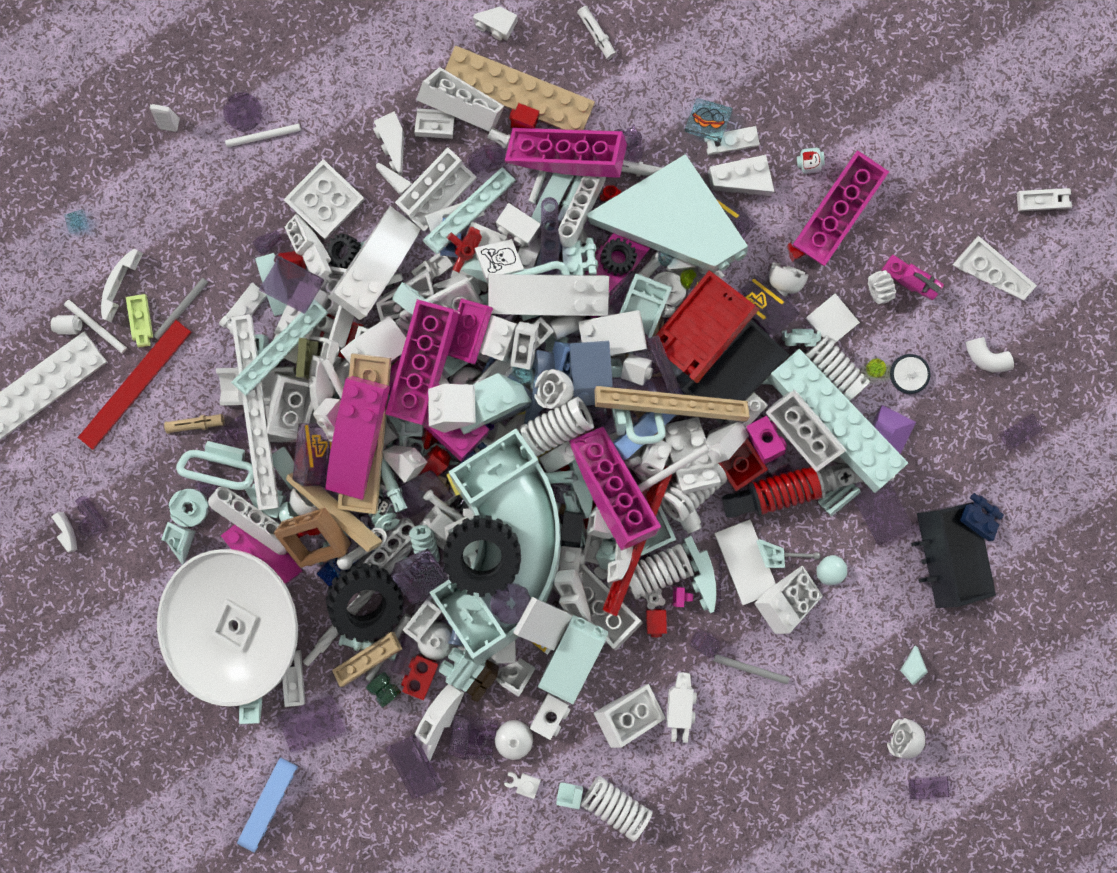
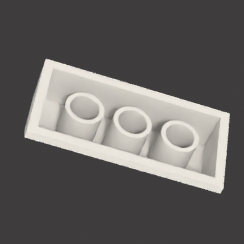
(805, 430)

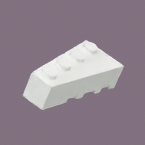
(459, 99)

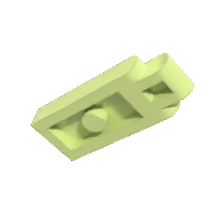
(139, 319)

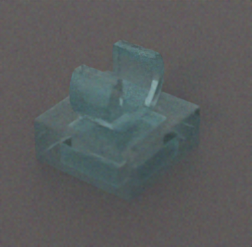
(76, 221)
(522, 375)

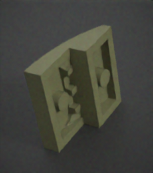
(306, 350)

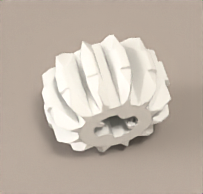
(881, 287)

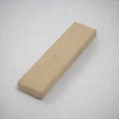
(367, 659)

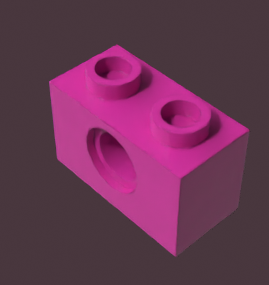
(766, 451)

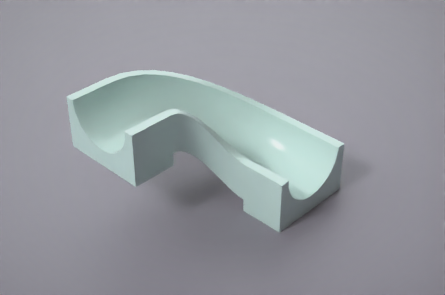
(509, 486)

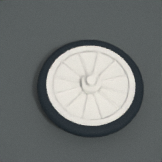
(910, 373)

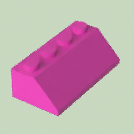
(282, 564)

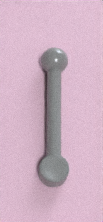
(816, 555)

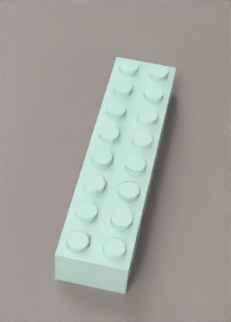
(865, 447)

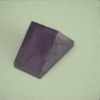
(486, 158)

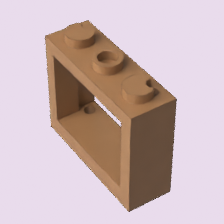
(327, 526)

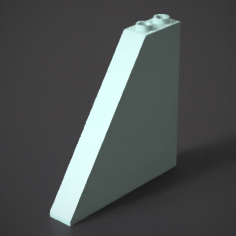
(675, 216)

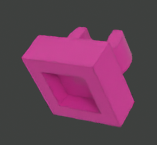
(680, 596)

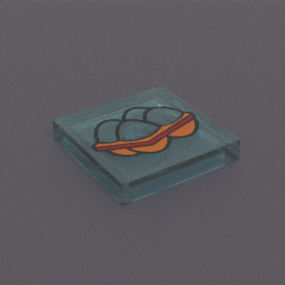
(708, 119)

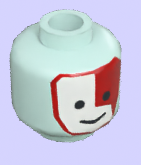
(811, 160)

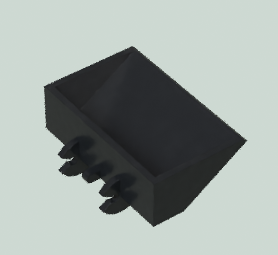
(739, 368)
(954, 558)

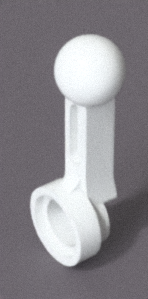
(348, 559)

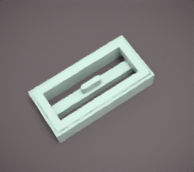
(830, 495)

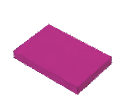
(469, 330)

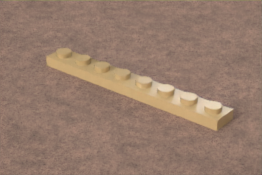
(671, 403)

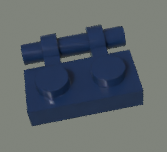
(980, 522)

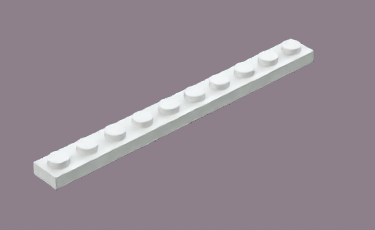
(255, 417)

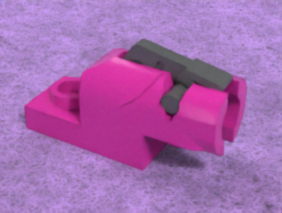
(912, 277)

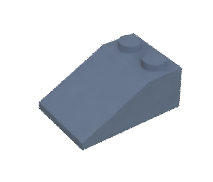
(590, 368)

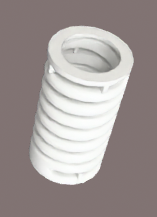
(839, 367)
(557, 426)
(689, 500)
(658, 567)
(616, 797)

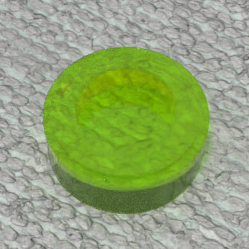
(687, 277)
(876, 368)

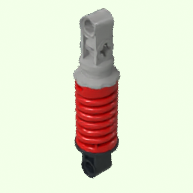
(788, 489)

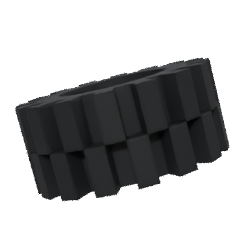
(335, 247)
(623, 247)

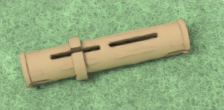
(201, 422)

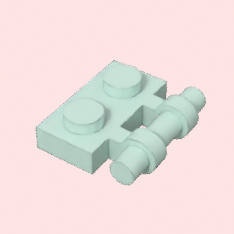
(574, 258)

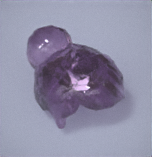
(633, 139)

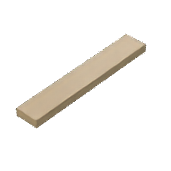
(343, 518)

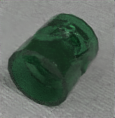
(376, 686)

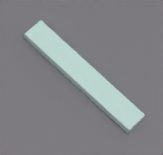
(469, 210)
(279, 348)

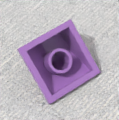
(893, 427)

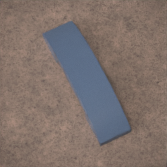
(542, 361)

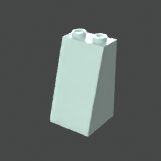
(573, 659)

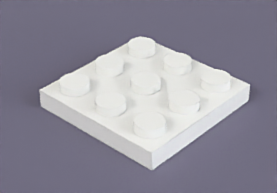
(324, 199)

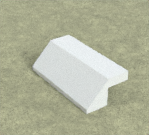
(436, 188)

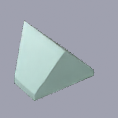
(179, 540)

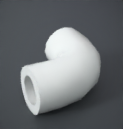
(565, 325)
(986, 359)

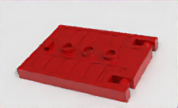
(705, 325)

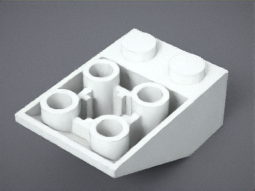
(789, 601)

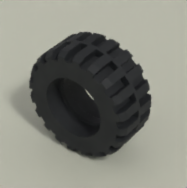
(482, 581)
(367, 625)

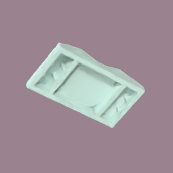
(647, 297)

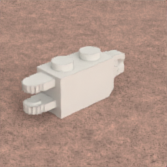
(679, 708)

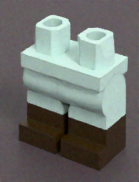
(467, 675)

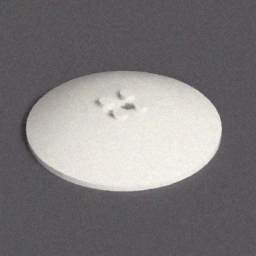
(198, 632)

